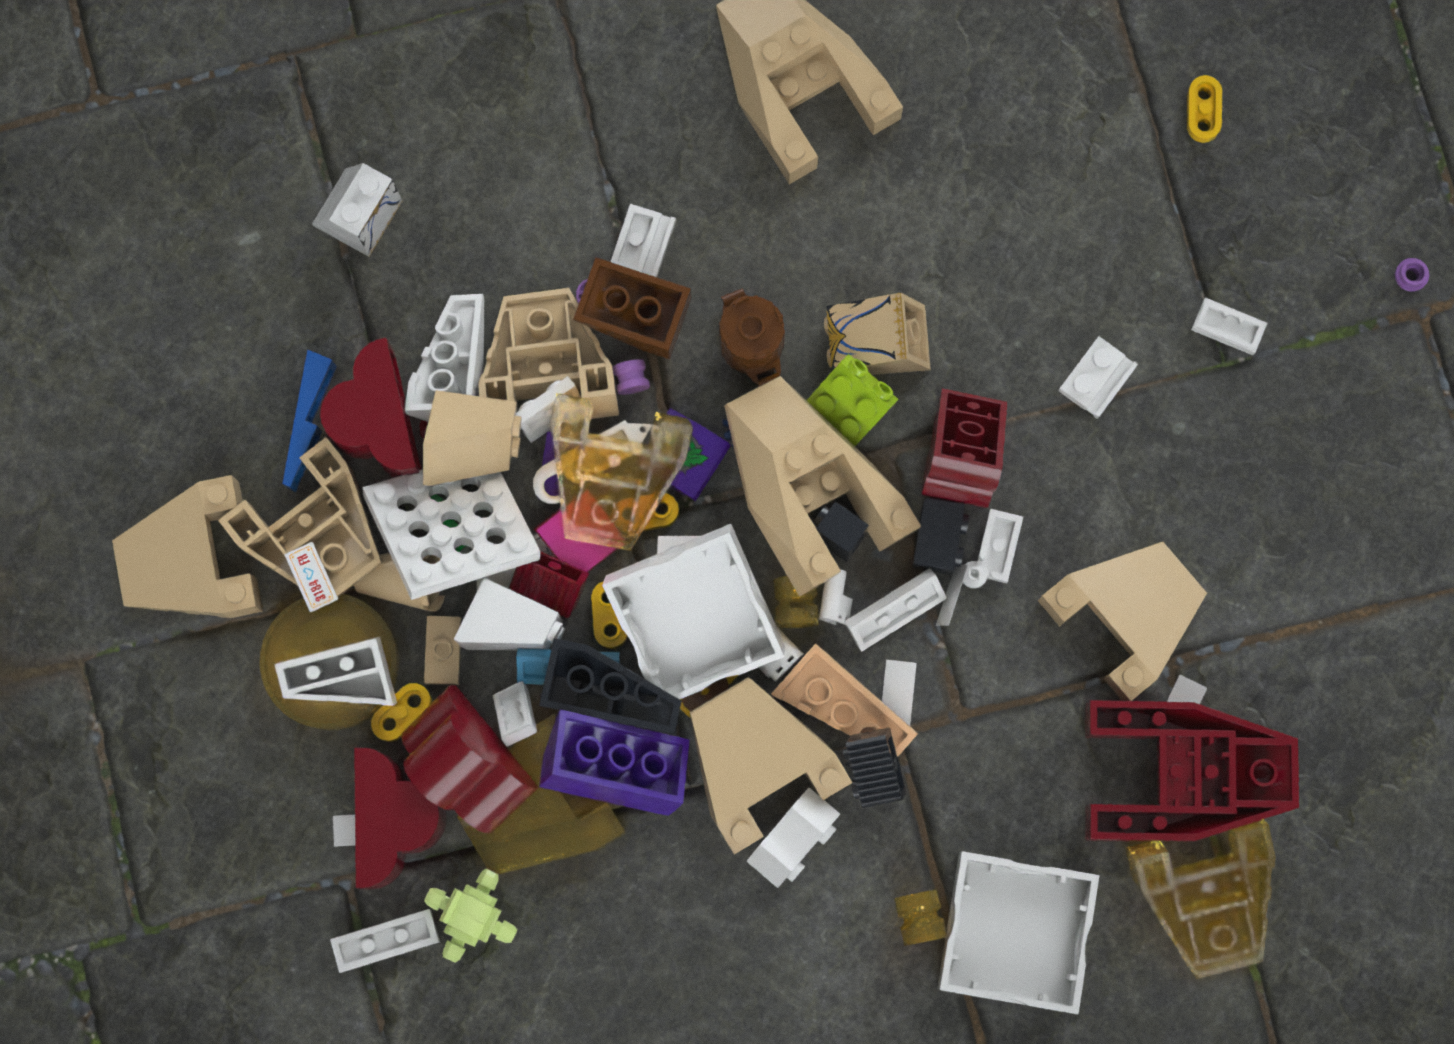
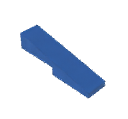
(305, 435)

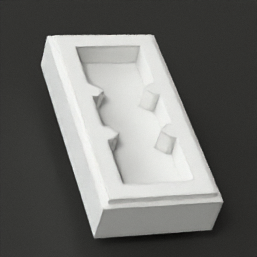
(1229, 326)
(514, 713)

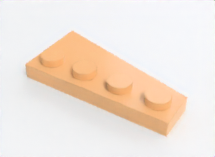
(837, 698)

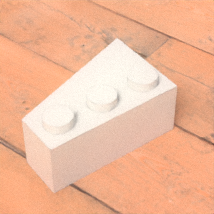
(339, 674)

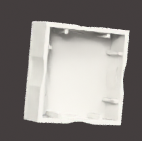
(695, 614)
(1018, 932)

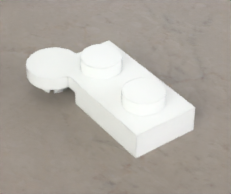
(996, 550)

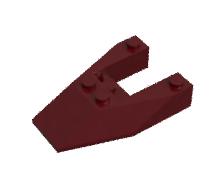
(1211, 771)

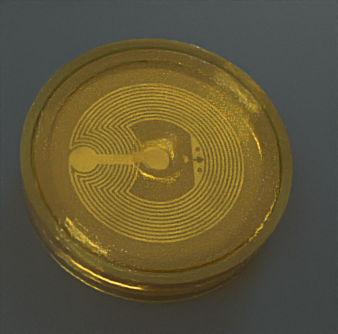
(302, 633)

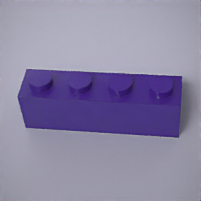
(615, 763)

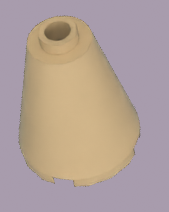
(386, 584)

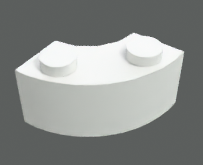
(793, 837)

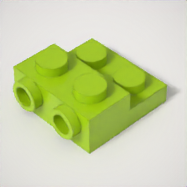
(852, 399)

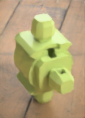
(470, 915)

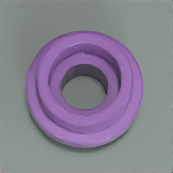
(1418, 268)

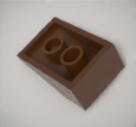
(633, 307)

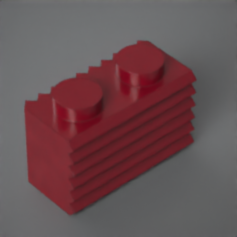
(550, 583)

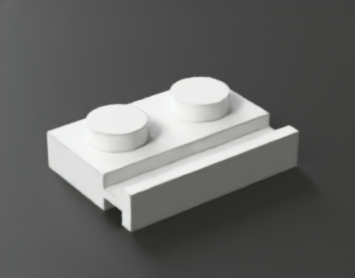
(643, 240)
(1098, 377)
(538, 412)

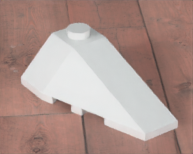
(453, 358)

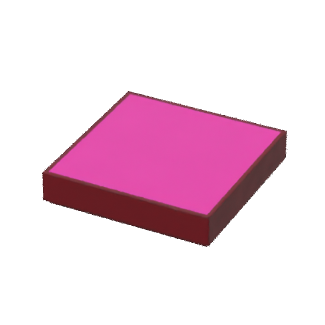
(576, 553)

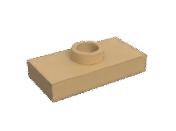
(442, 651)

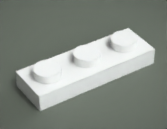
(895, 609)
(385, 940)

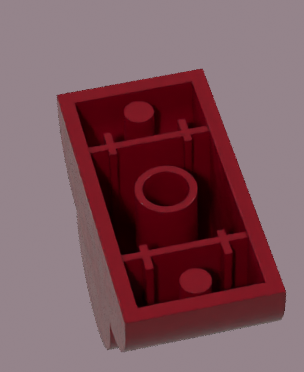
(369, 413)
(966, 449)
(464, 763)
(389, 819)

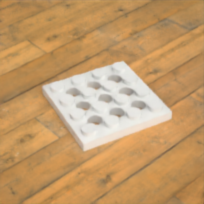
(453, 568)

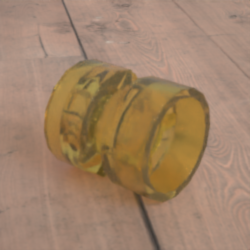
(794, 617)
(920, 917)

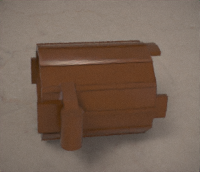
(752, 336)

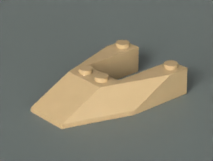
(784, 57)
(796, 464)

